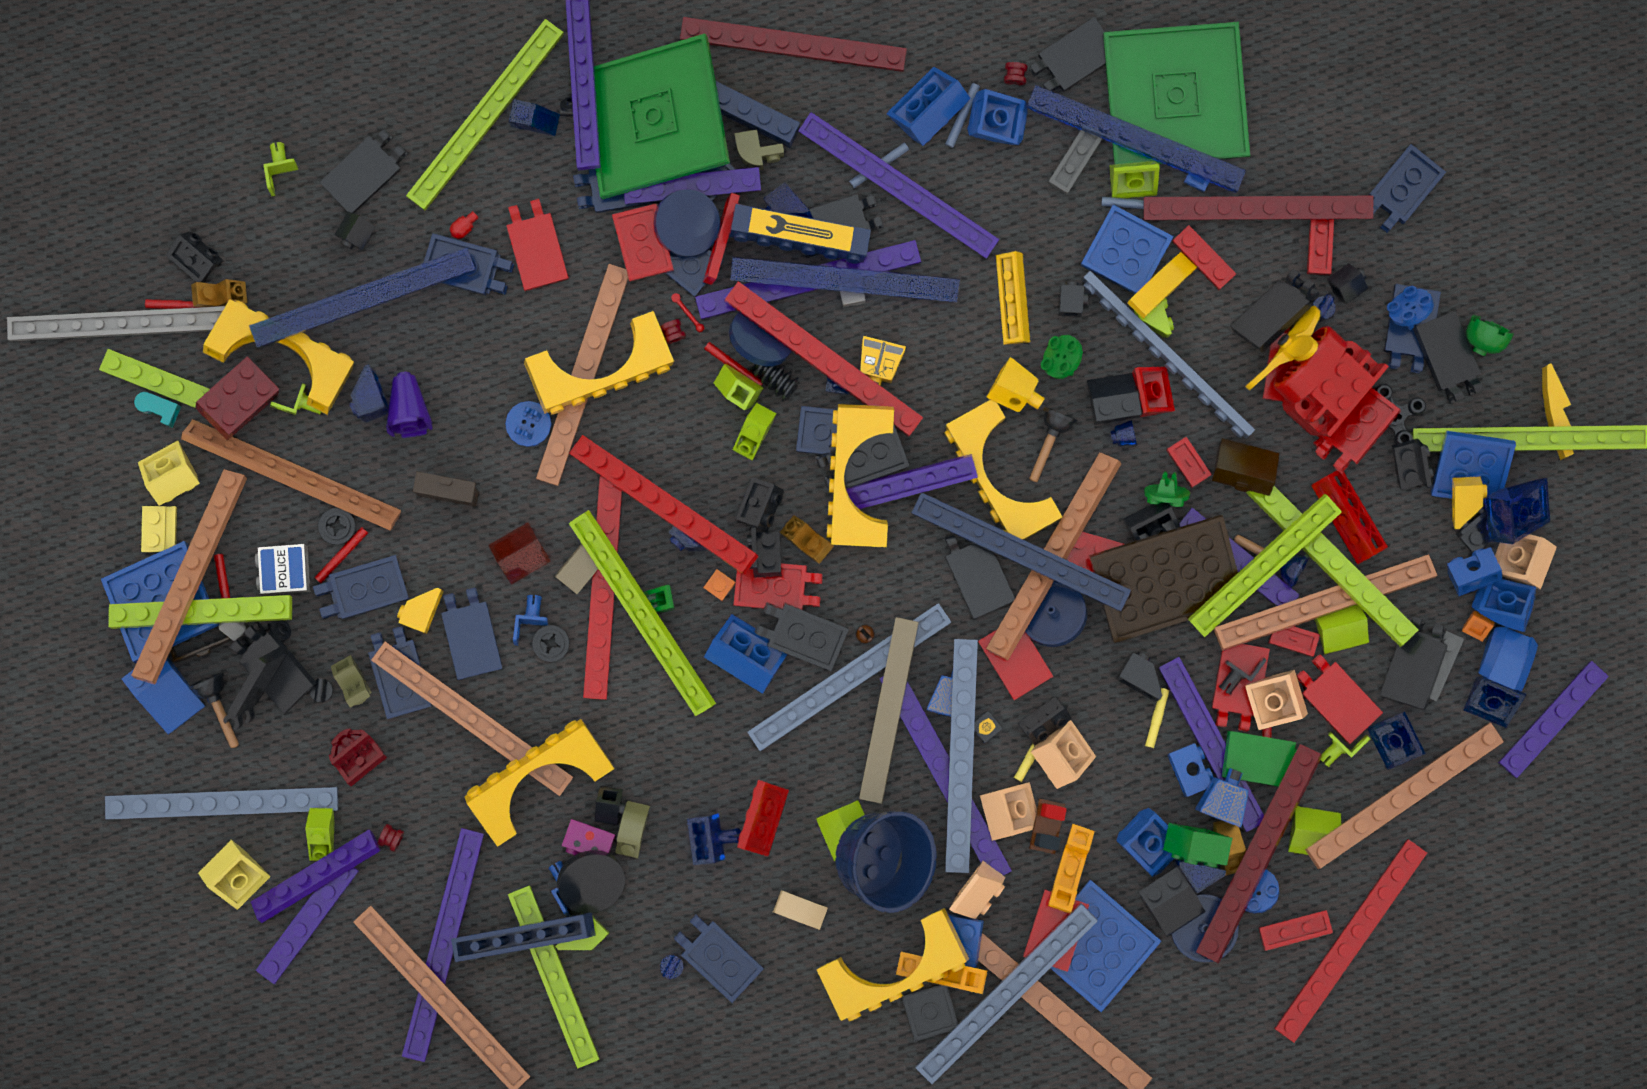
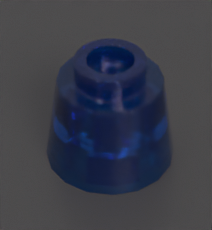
(1124, 434)

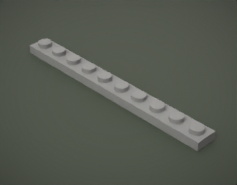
(112, 323)

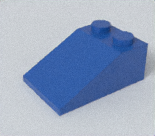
(169, 699)

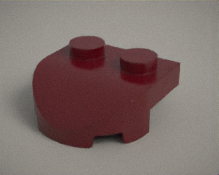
(355, 754)

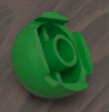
(1487, 336)

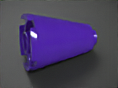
(407, 408)

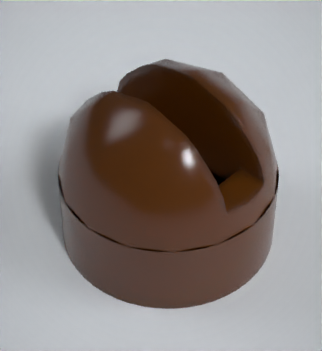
(861, 638)

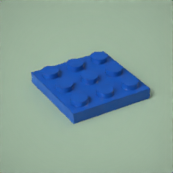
(1126, 250)
(1472, 457)

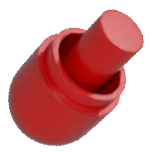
(463, 225)

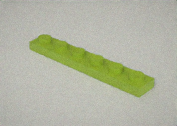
(152, 378)

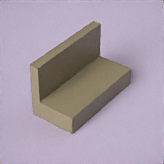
(577, 570)

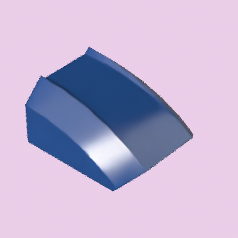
(997, 117)
(1506, 603)
(1508, 657)
(1145, 841)

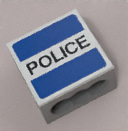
(283, 569)

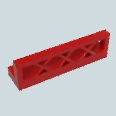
(1348, 521)

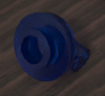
(1325, 305)
(671, 967)

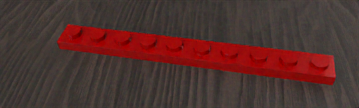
(820, 356)
(664, 505)
(602, 599)
(1350, 940)

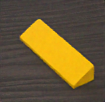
(1015, 298)

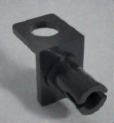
(1237, 674)

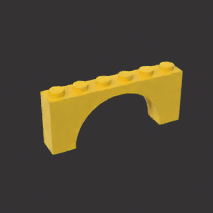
(326, 367)
(560, 389)
(1015, 517)
(849, 523)
(571, 747)
(853, 994)

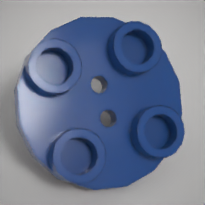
(1410, 307)
(523, 433)
(1269, 894)

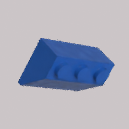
(929, 105)
(745, 654)

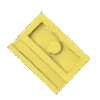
(158, 528)

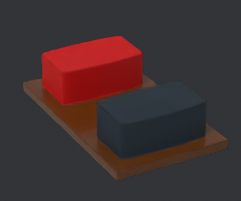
(1047, 826)

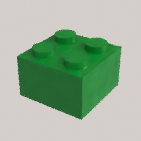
(1197, 845)

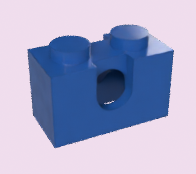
(1467, 580)
(1180, 759)

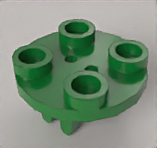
(1062, 356)
(1167, 491)

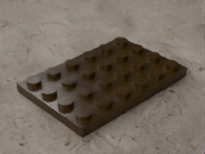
(1166, 575)

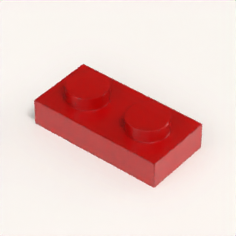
(1188, 462)
(1296, 640)

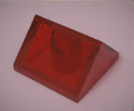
(519, 553)

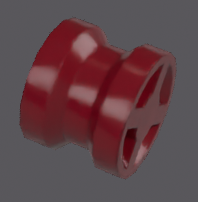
(1015, 73)
(672, 331)
(390, 837)

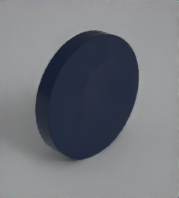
(686, 222)
(755, 343)
(1059, 617)
(1190, 936)

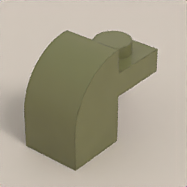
(751, 152)
(351, 681)
(632, 829)

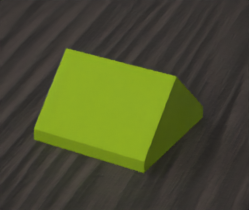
(1134, 179)
(1343, 629)
(836, 822)
(1310, 826)

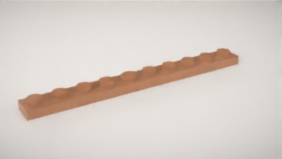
(584, 368)
(291, 475)
(1060, 544)
(189, 577)
(1320, 604)
(466, 714)
(1404, 796)
(441, 998)
(1067, 1020)

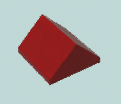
(1153, 390)

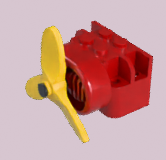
(1321, 375)

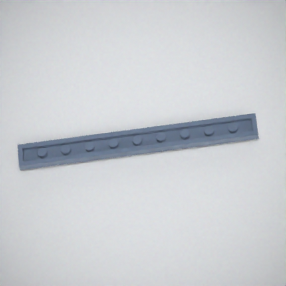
(1173, 362)
(840, 683)
(961, 756)
(220, 803)
(1006, 993)

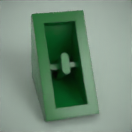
(661, 598)

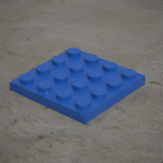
(150, 582)
(1108, 950)

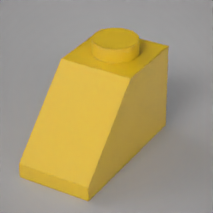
(1466, 499)
(420, 610)

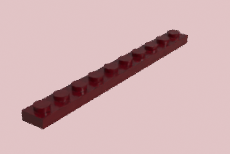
(796, 44)
(1257, 208)
(1259, 853)

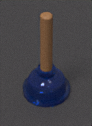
(1289, 571)

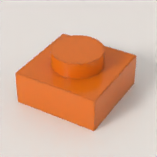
(719, 585)
(1478, 626)

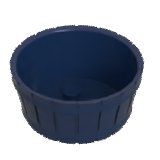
(870, 856)

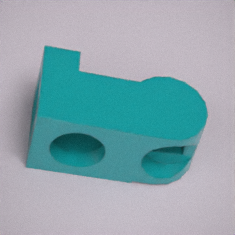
(153, 404)

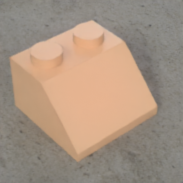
(1526, 560)
(1276, 700)
(1064, 755)
(1009, 811)
(978, 891)

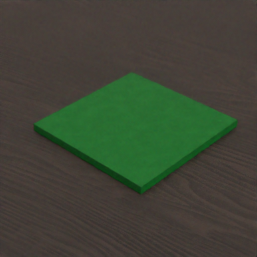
(1180, 86)
(658, 117)

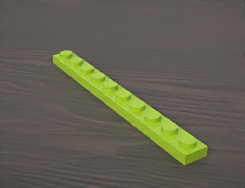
(485, 115)
(1549, 437)
(1340, 570)
(642, 613)

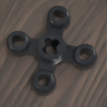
(1407, 410)

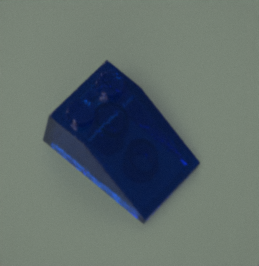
(1517, 511)

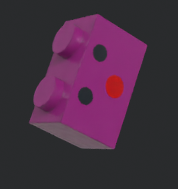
(583, 837)

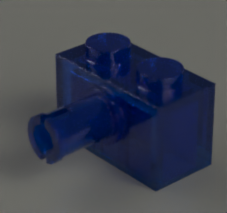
(708, 838)

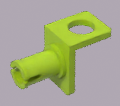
(279, 165)
(301, 402)
(1338, 748)

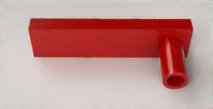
(721, 240)

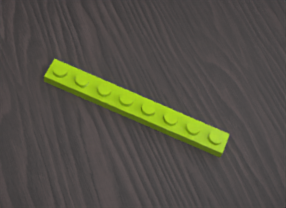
(1264, 565)
(205, 611)
(556, 983)

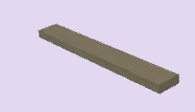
(889, 710)

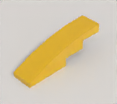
(1161, 285)
(1554, 402)

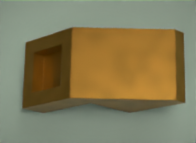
(218, 294)
(806, 539)
(1237, 848)

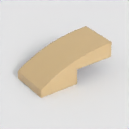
(800, 909)

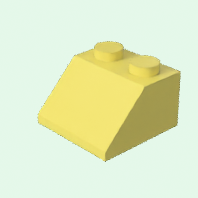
(168, 473)
(233, 875)

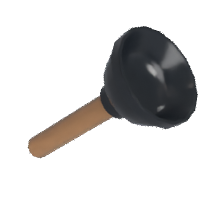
(1056, 424)
(210, 690)

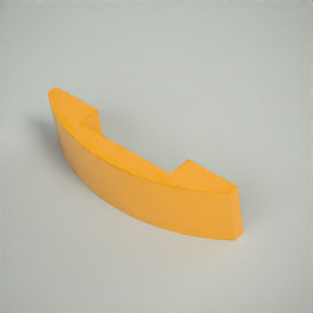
(1070, 868)
(966, 978)

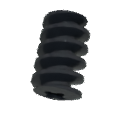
(777, 380)

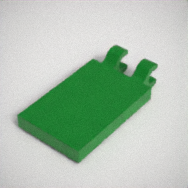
(1258, 757)

